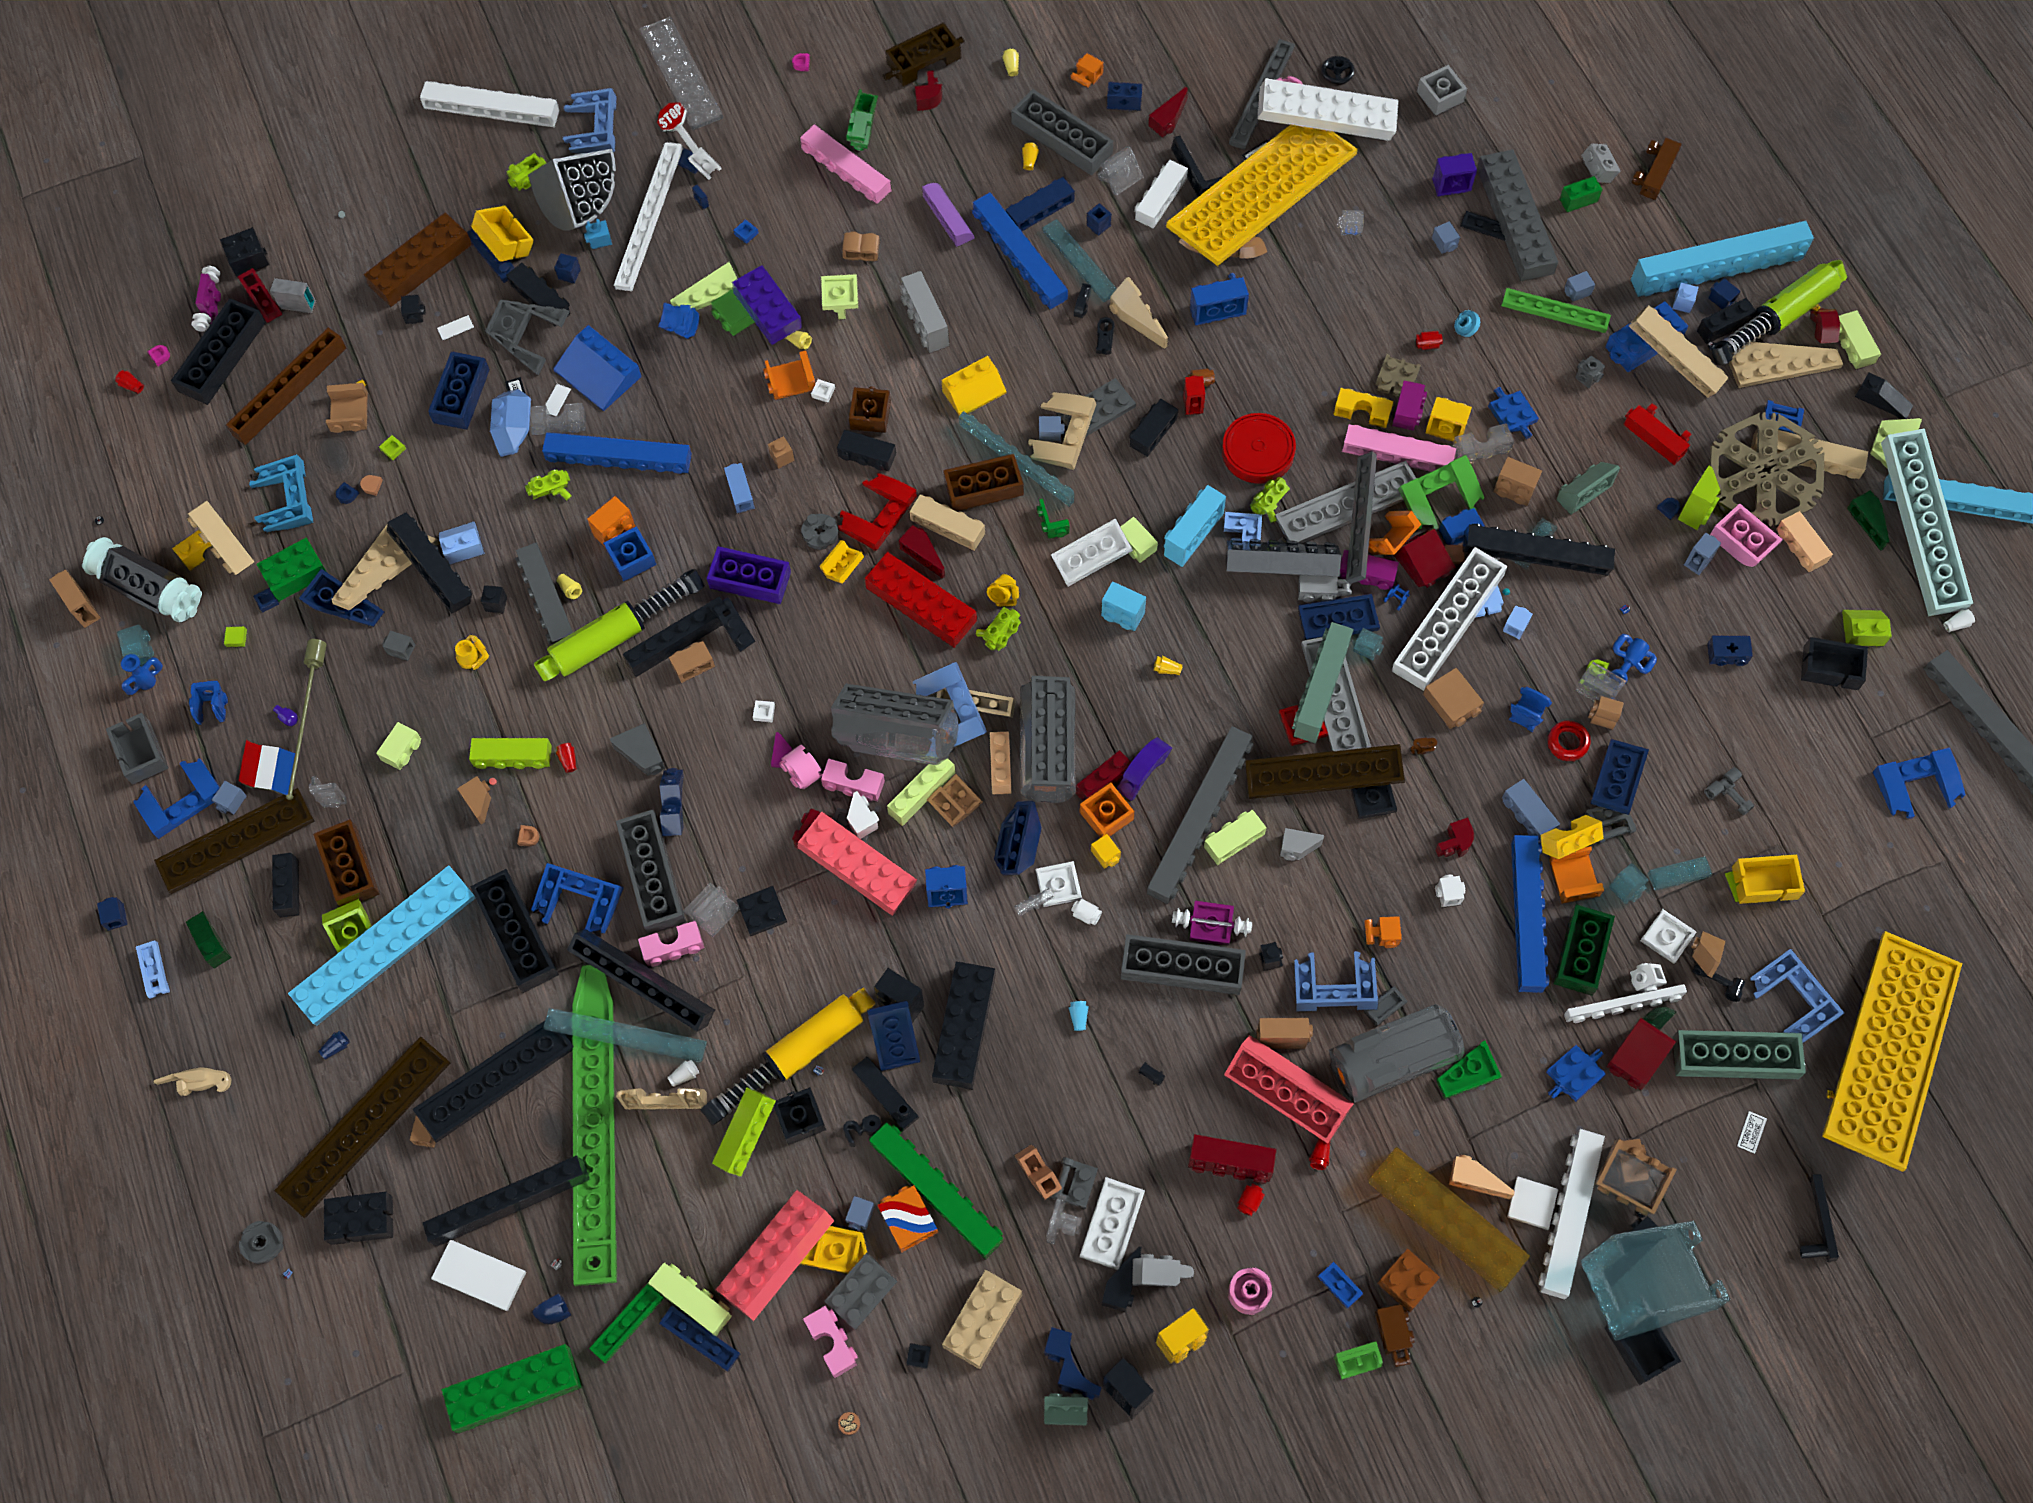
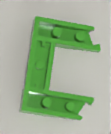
(1457, 471)

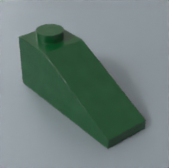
(1870, 516)
(207, 940)

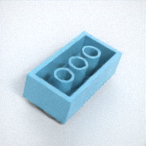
(1194, 525)

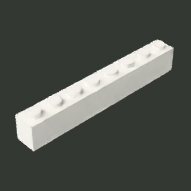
(489, 104)
(1572, 1214)

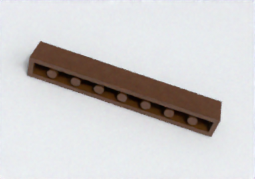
(286, 386)

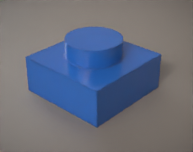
(745, 231)

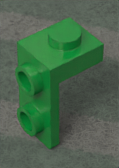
(1054, 529)

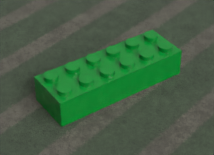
(511, 1388)

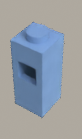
(739, 487)

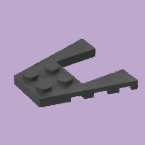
(510, 323)

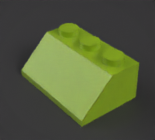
(1701, 501)

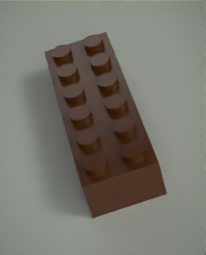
(418, 259)

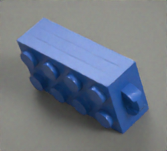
(1630, 349)

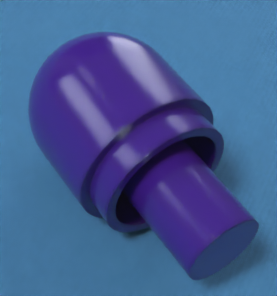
(286, 715)

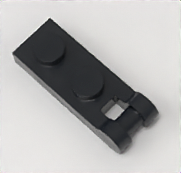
(734, 625)

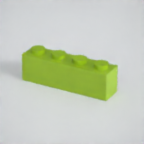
(510, 752)
(743, 1132)

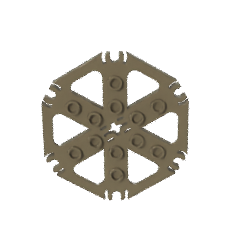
(1767, 451)

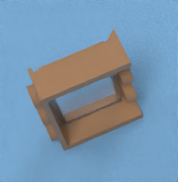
(1634, 1178)

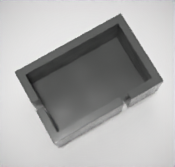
(137, 748)

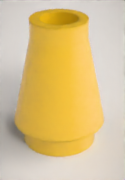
(1030, 153)
(1166, 666)

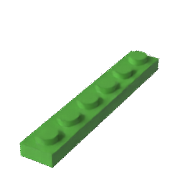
(1556, 310)

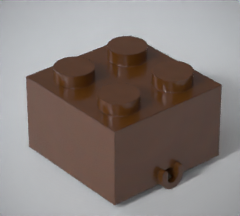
(870, 409)

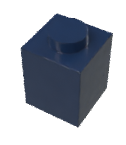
(1098, 219)
(567, 268)
(1723, 294)
(112, 913)

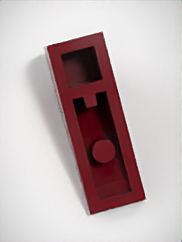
(1165, 117)
(259, 295)
(919, 547)

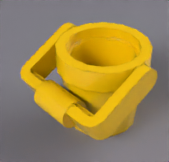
(1002, 589)
(468, 655)

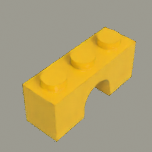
(1350, 401)
(191, 550)
(1562, 843)

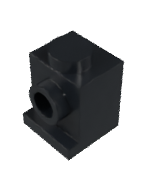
(1270, 956)

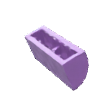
(947, 214)

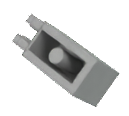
(1159, 1272)

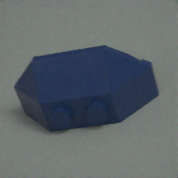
(1018, 839)

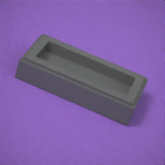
(1387, 1005)

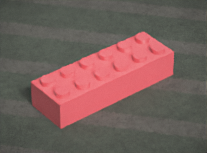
(857, 863)
(1288, 1089)
(775, 1255)

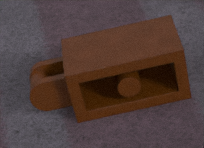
(1395, 1333)

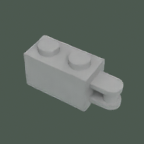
(1321, 588)

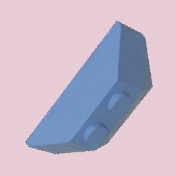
(510, 420)

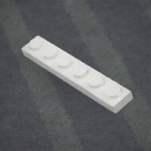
(1632, 1002)

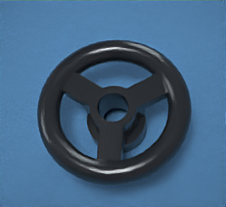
(1338, 65)

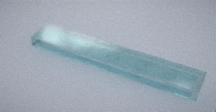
(1079, 260)

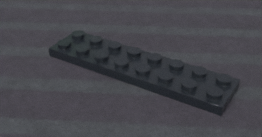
(491, 1080)

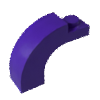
(1142, 766)

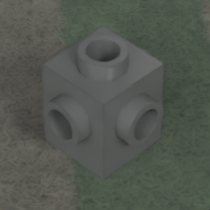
(1590, 371)

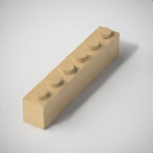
(1678, 351)
(1837, 458)

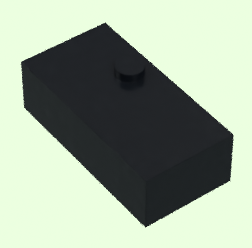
(1127, 1388)

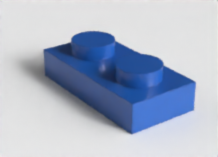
(1340, 1285)

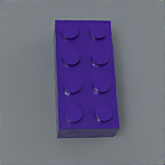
(766, 304)
(749, 575)

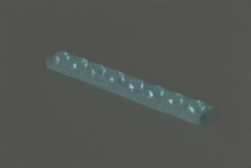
(1024, 463)
(625, 1035)

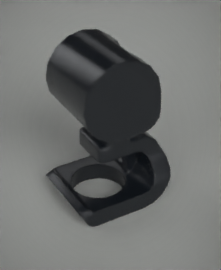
(869, 1125)

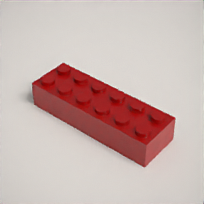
(920, 599)

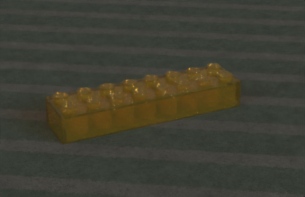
(1449, 1219)

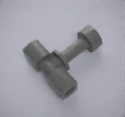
(1726, 786)

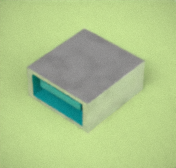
(293, 295)

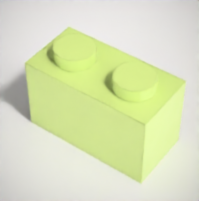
(1139, 539)
(399, 746)

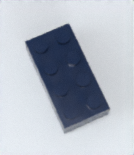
(459, 390)

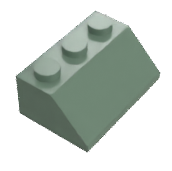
(1587, 486)

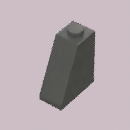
(639, 749)

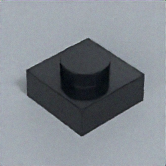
(918, 1356)

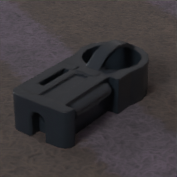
(1082, 301)
(1105, 337)

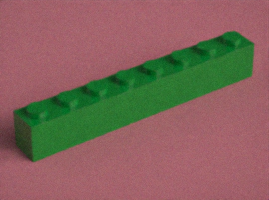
(936, 1190)

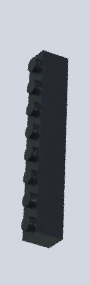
(1539, 549)
(641, 980)
(505, 1201)

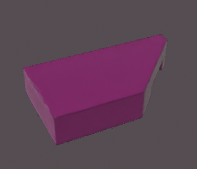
(780, 749)

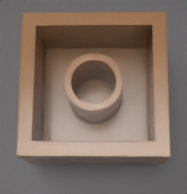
(1517, 481)

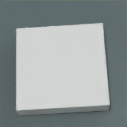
(1062, 882)
(1668, 936)
(1532, 1203)

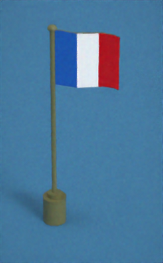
(272, 766)

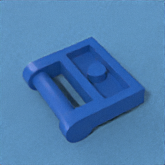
(1798, 413)

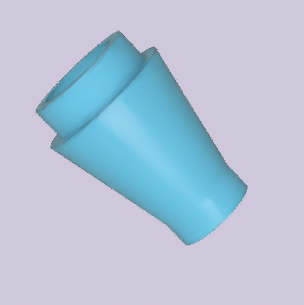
(1078, 1013)

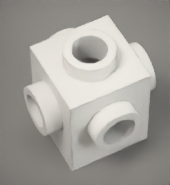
(1647, 977)

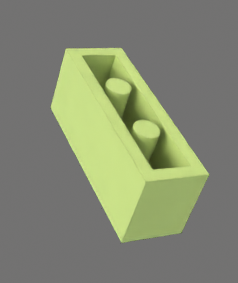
(1857, 340)
(1234, 836)

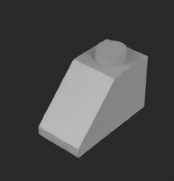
(1299, 844)

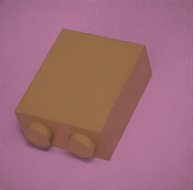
(74, 598)
(1453, 698)
(1284, 1032)

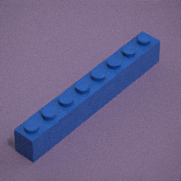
(1020, 251)
(617, 453)
(1528, 914)

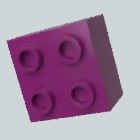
(1410, 405)

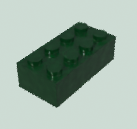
(1584, 950)

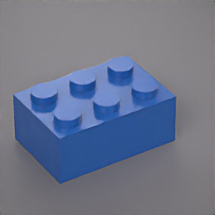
(1219, 301)

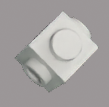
(1450, 890)

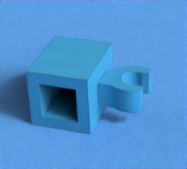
(597, 234)

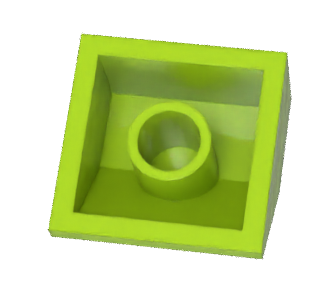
(1866, 627)
(346, 924)

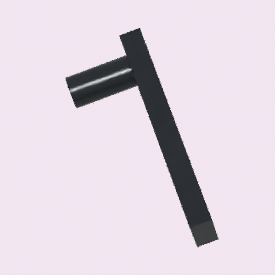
(1194, 175)
(885, 1093)
(1829, 1245)

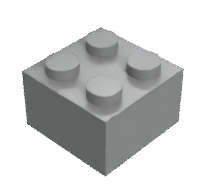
(1441, 90)

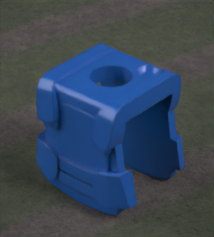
(681, 320)
(217, 698)
(1529, 708)

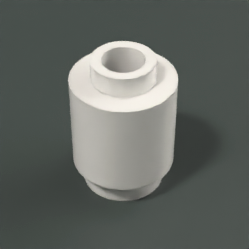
(1086, 912)

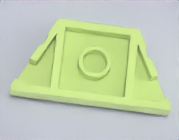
(1891, 427)

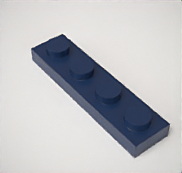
(501, 268)
(700, 1338)

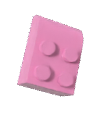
(1745, 536)

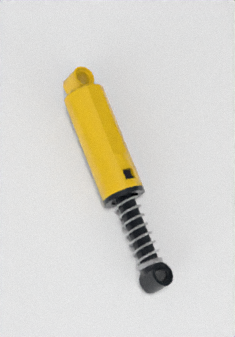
(796, 1050)

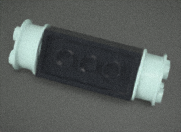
(141, 580)

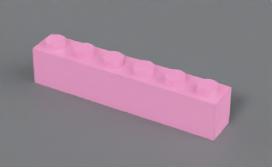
(845, 164)
(1397, 449)

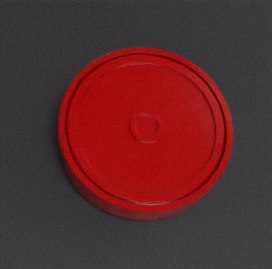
(1258, 448)

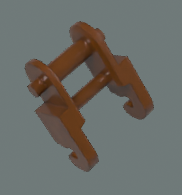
(1425, 745)

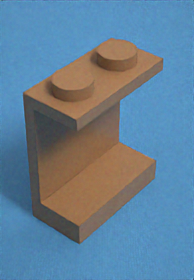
(347, 407)

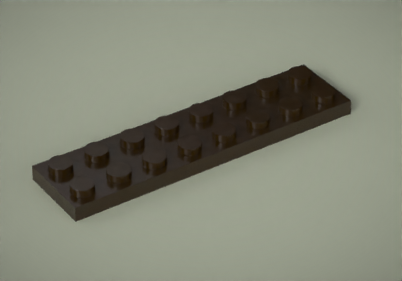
(1325, 771)
(233, 841)

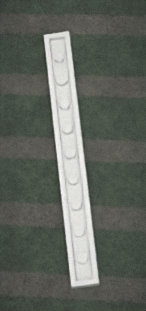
(648, 216)

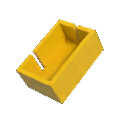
(502, 233)
(1768, 879)
(1181, 1336)

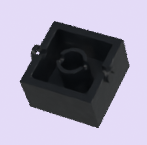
(244, 251)
(799, 1115)

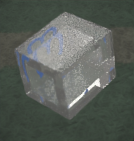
(1351, 222)

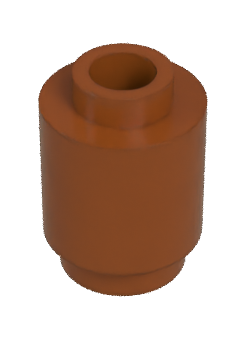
(1208, 376)

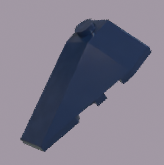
(323, 589)

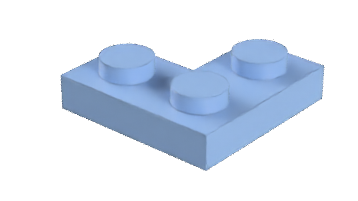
(1243, 523)

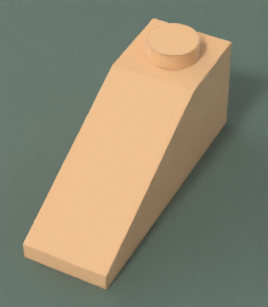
(1473, 1176)

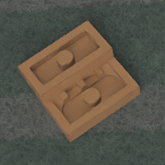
(954, 800)

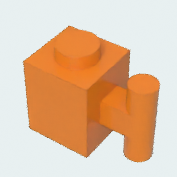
(1088, 70)
(1387, 931)

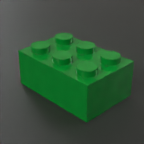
(291, 569)

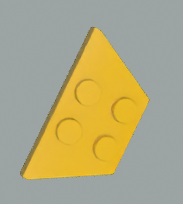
(837, 1250)

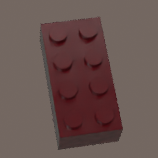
(1232, 1158)

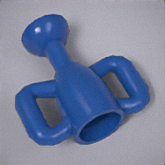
(1633, 655)
(141, 675)

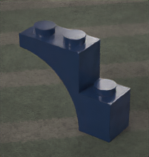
(671, 799)
(1070, 1379)

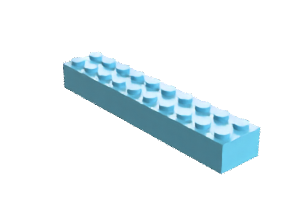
(1722, 258)
(381, 945)

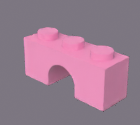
(868, 785)
(656, 952)
(841, 1357)

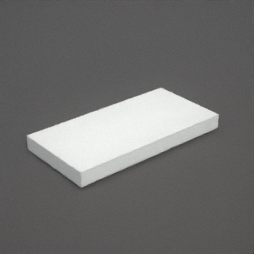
(1091, 552)
(1112, 1223)
(478, 1275)

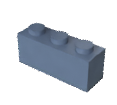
(1529, 809)

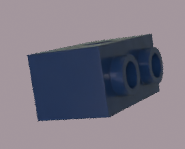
(1124, 96)
(1729, 650)

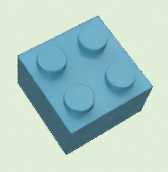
(1123, 606)

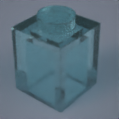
(1368, 644)

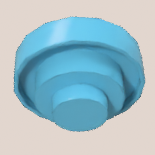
(1467, 323)

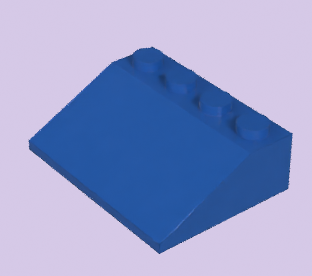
(597, 368)

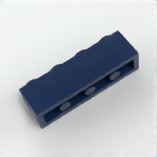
(1041, 204)

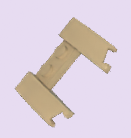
(1067, 453)
(684, 1099)

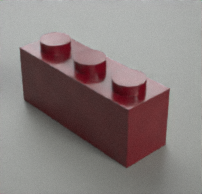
(1109, 772)

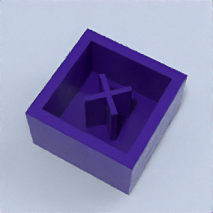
(1454, 174)

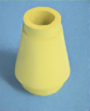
(1011, 61)
(800, 339)
(569, 586)

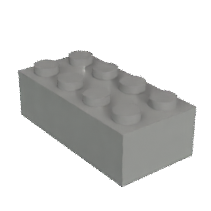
(924, 312)

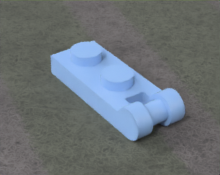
(152, 969)

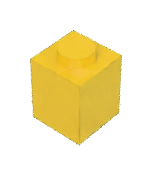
(1106, 851)

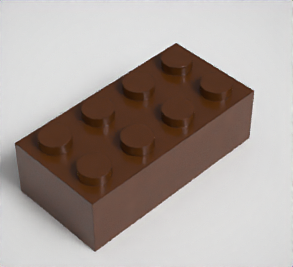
(983, 482)
(346, 863)

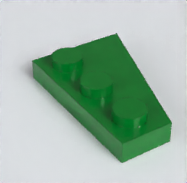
(1469, 1073)

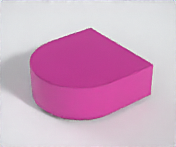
(801, 62)
(159, 354)

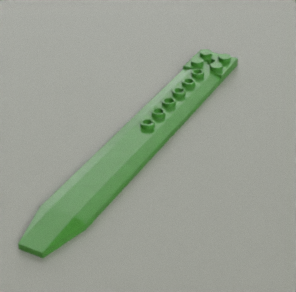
(594, 1138)

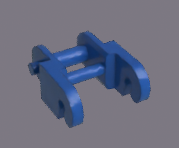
(1392, 593)

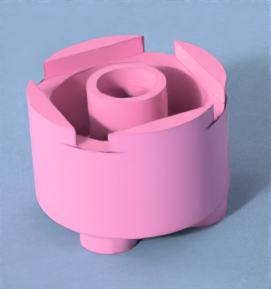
(801, 767)
(1244, 1280)

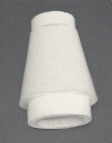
(1959, 621)
(684, 1073)

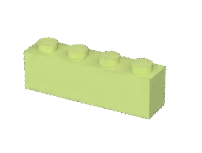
(919, 790)
(690, 1299)

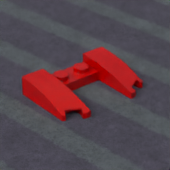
(873, 534)

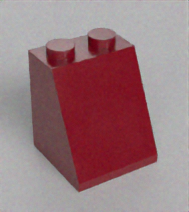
(1425, 558)
(1640, 1054)

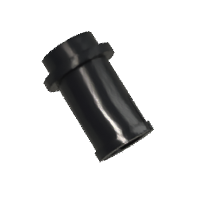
(1152, 1074)

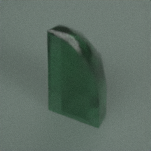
(1659, 1016)

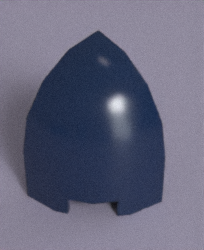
(552, 1310)

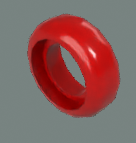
(1573, 727)

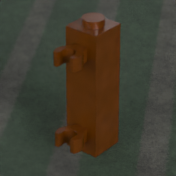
(1660, 169)

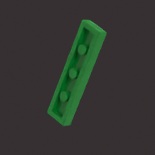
(626, 1323)

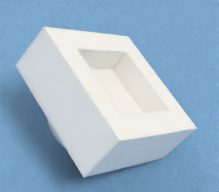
(823, 390)
(763, 711)

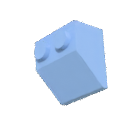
(461, 543)

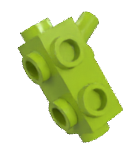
(519, 173)
(553, 483)
(1266, 500)
(1000, 629)

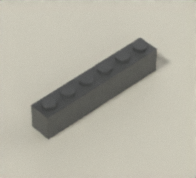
(544, 592)

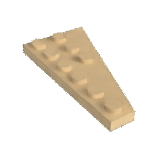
(1774, 362)
(380, 563)

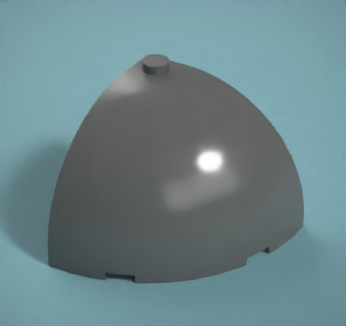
(574, 188)

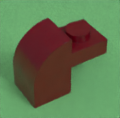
(929, 95)
(1827, 325)
(1460, 841)

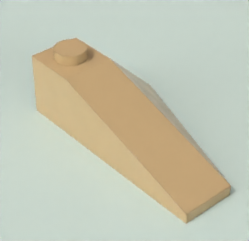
(1130, 309)

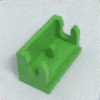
(1358, 1360)

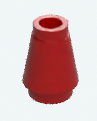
(128, 381)
(567, 757)
(1320, 1156)

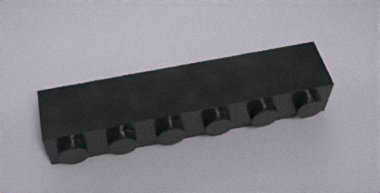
(429, 562)
(673, 638)

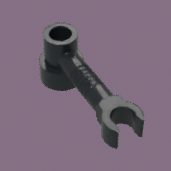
(1734, 988)

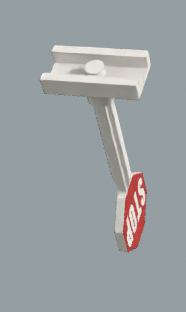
(671, 119)

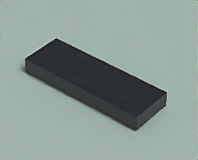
(1482, 225)

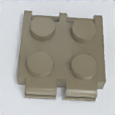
(1394, 373)

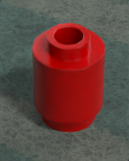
(1429, 340)
(1250, 1199)

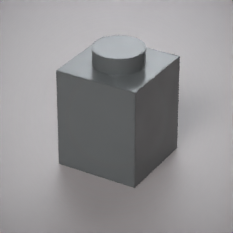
(398, 645)

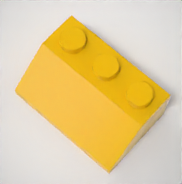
(973, 386)

